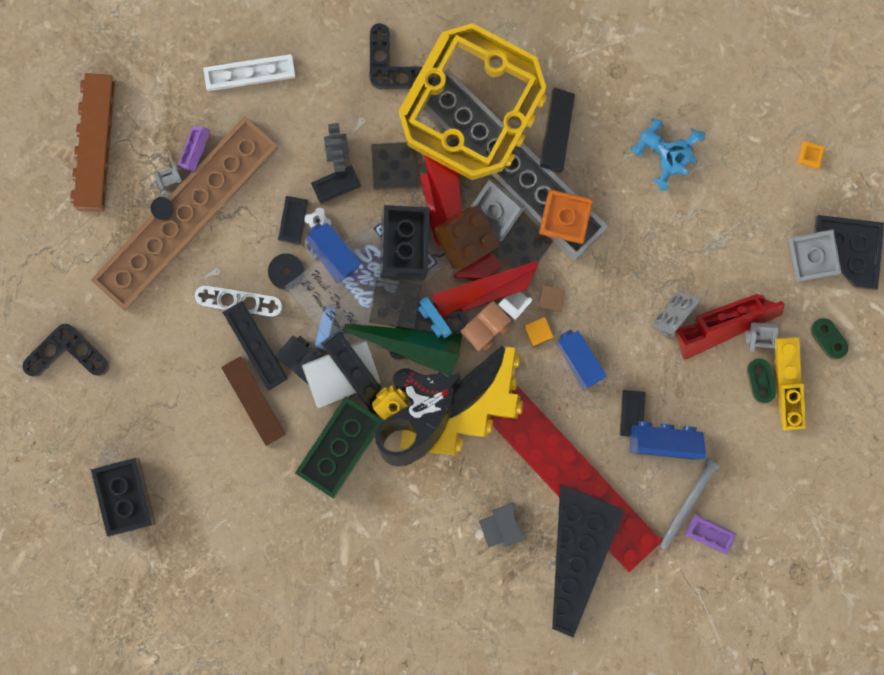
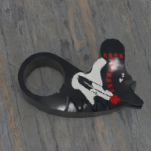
(427, 415)

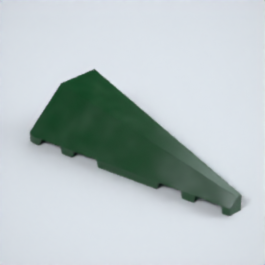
(415, 345)

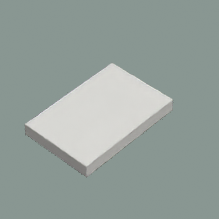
(327, 380)

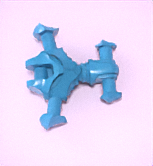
(674, 155)

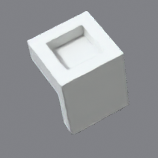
(515, 305)

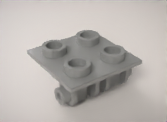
(675, 313)

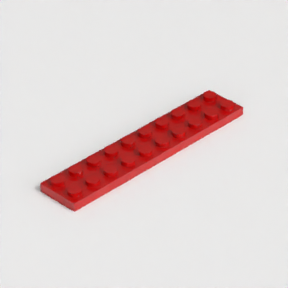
(560, 462)

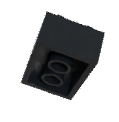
(404, 242)
(123, 497)

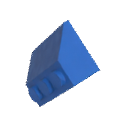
(667, 441)

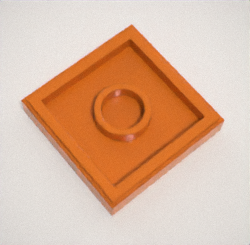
(566, 216)

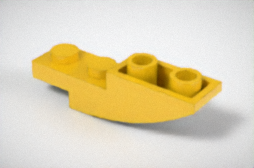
(788, 383)

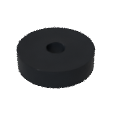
(278, 264)

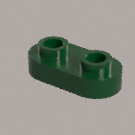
(828, 339)
(763, 380)

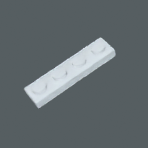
(249, 72)

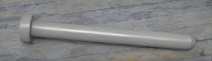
(690, 501)

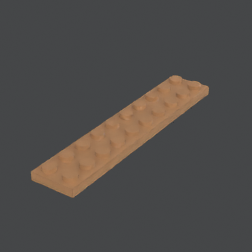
(194, 206)

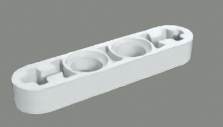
(238, 297)

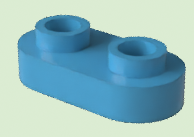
(439, 325)

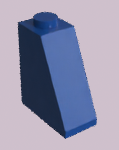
(332, 252)
(580, 359)

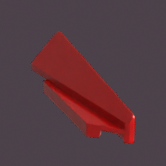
(441, 193)
(485, 289)
(725, 323)

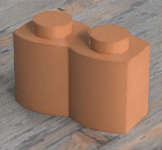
(486, 326)

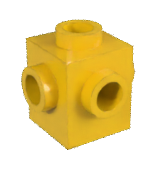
(390, 402)

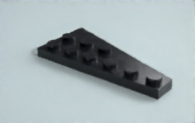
(583, 542)

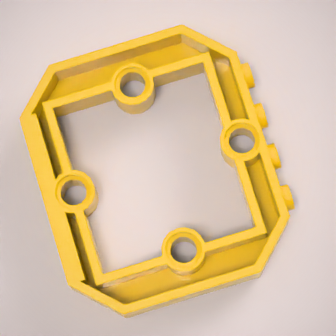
(486, 47)

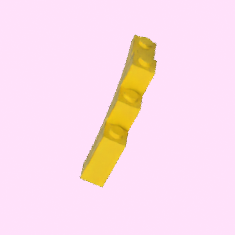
(476, 420)

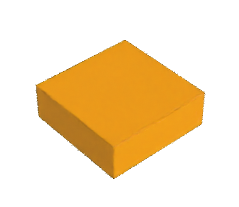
(811, 155)
(538, 331)

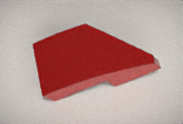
(480, 269)

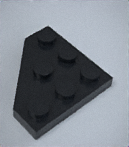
(858, 248)

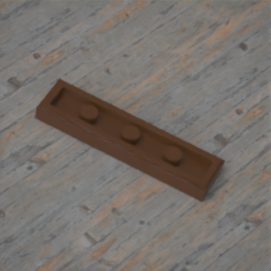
(253, 401)

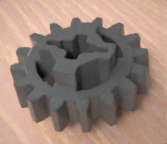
(336, 147)

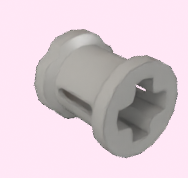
(168, 177)

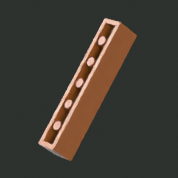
(94, 142)

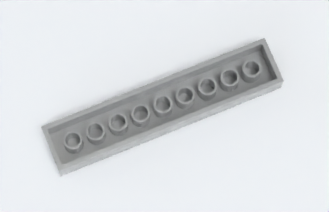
(524, 178)

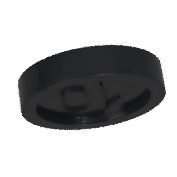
(161, 208)

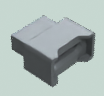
(502, 527)

